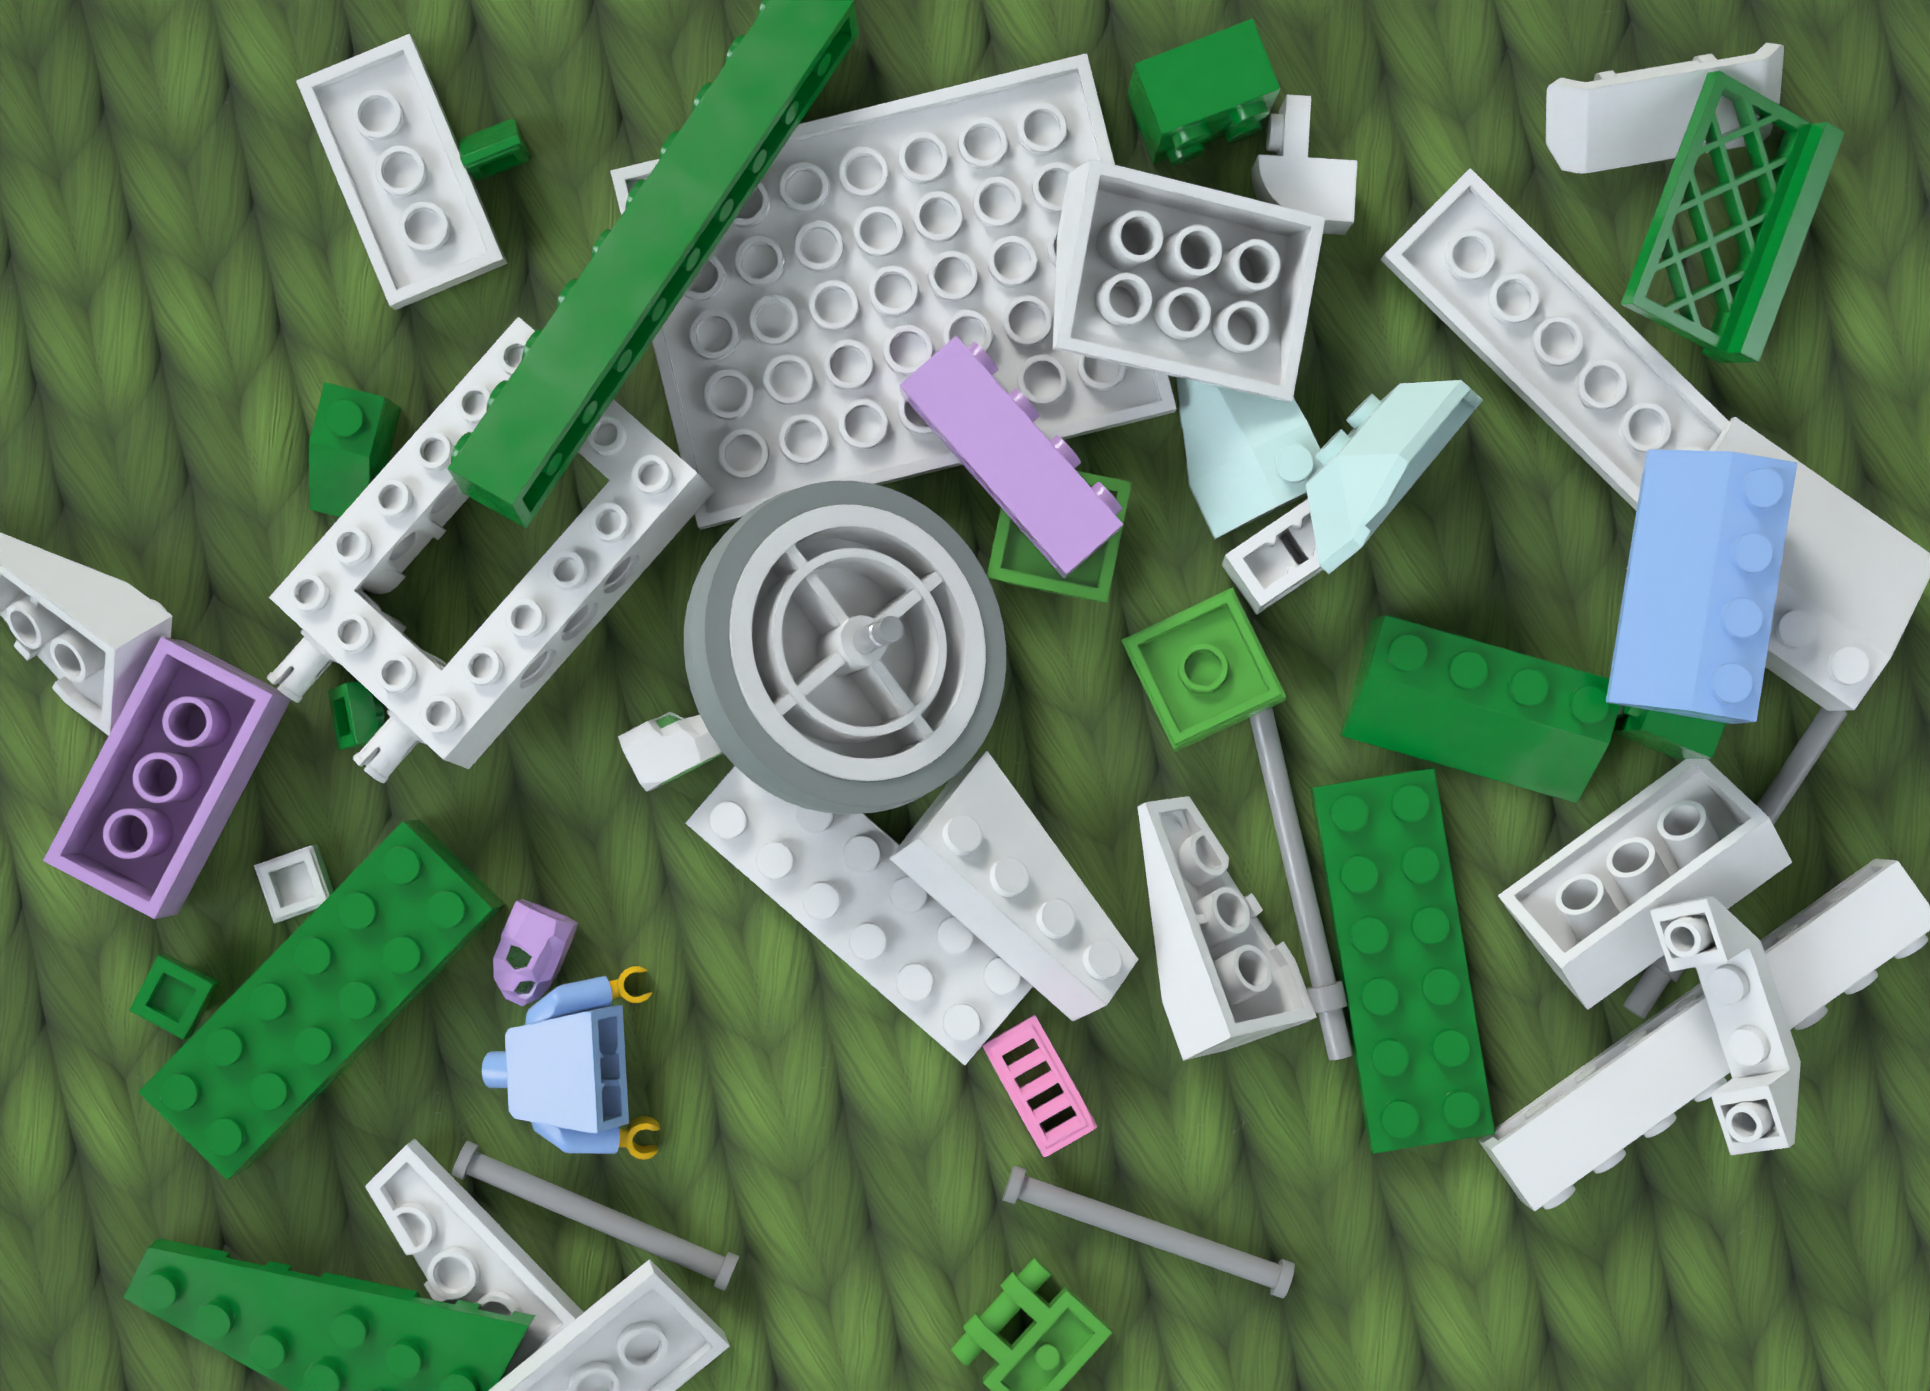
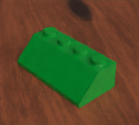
(1479, 708)

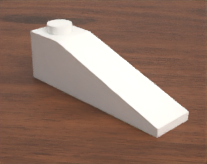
(1213, 956)

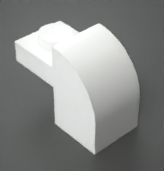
(1302, 182)

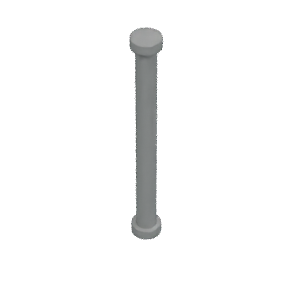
(594, 1215)
(1149, 1232)

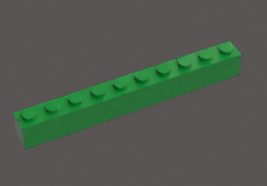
(650, 255)

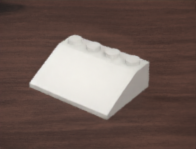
(1184, 279)
(1841, 585)

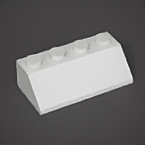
(1663, 847)

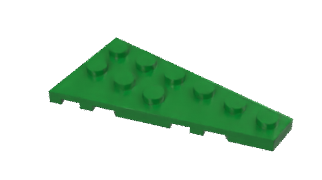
(325, 1328)

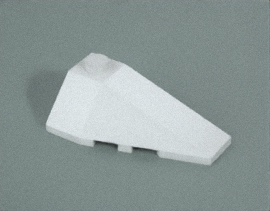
(81, 626)

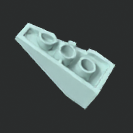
(1243, 453)

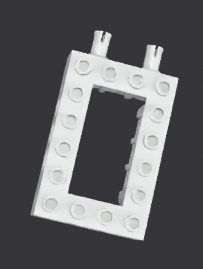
(537, 626)

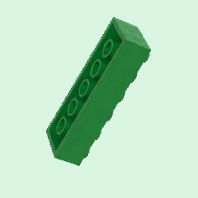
(321, 998)

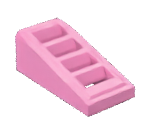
(1064, 1133)

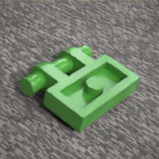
(1048, 1350)

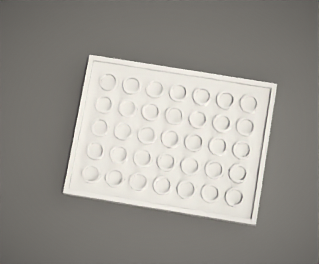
(863, 263)

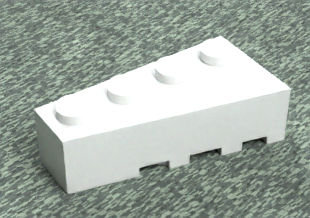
(1015, 890)

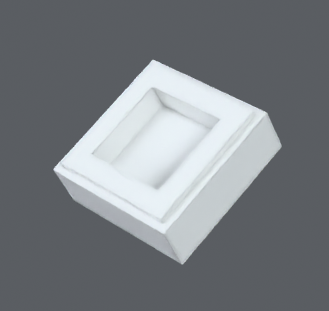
(294, 883)

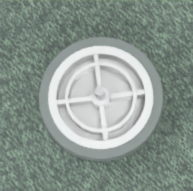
(845, 648)

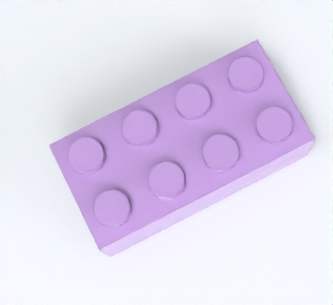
(167, 778)

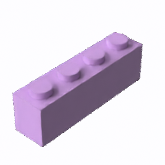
(1011, 456)

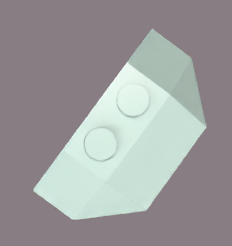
(1380, 461)

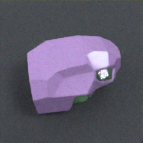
(531, 951)

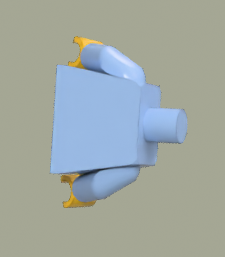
(571, 1069)

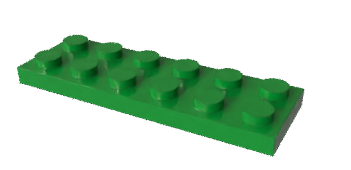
(1402, 960)

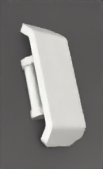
(1646, 111)

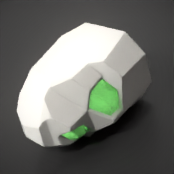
(667, 748)

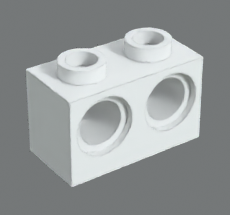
(1275, 559)

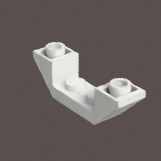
(1762, 1097)

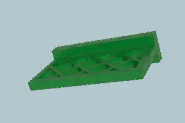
(1765, 241)

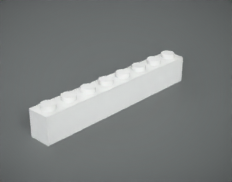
(1678, 1051)

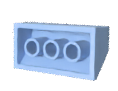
(1701, 584)

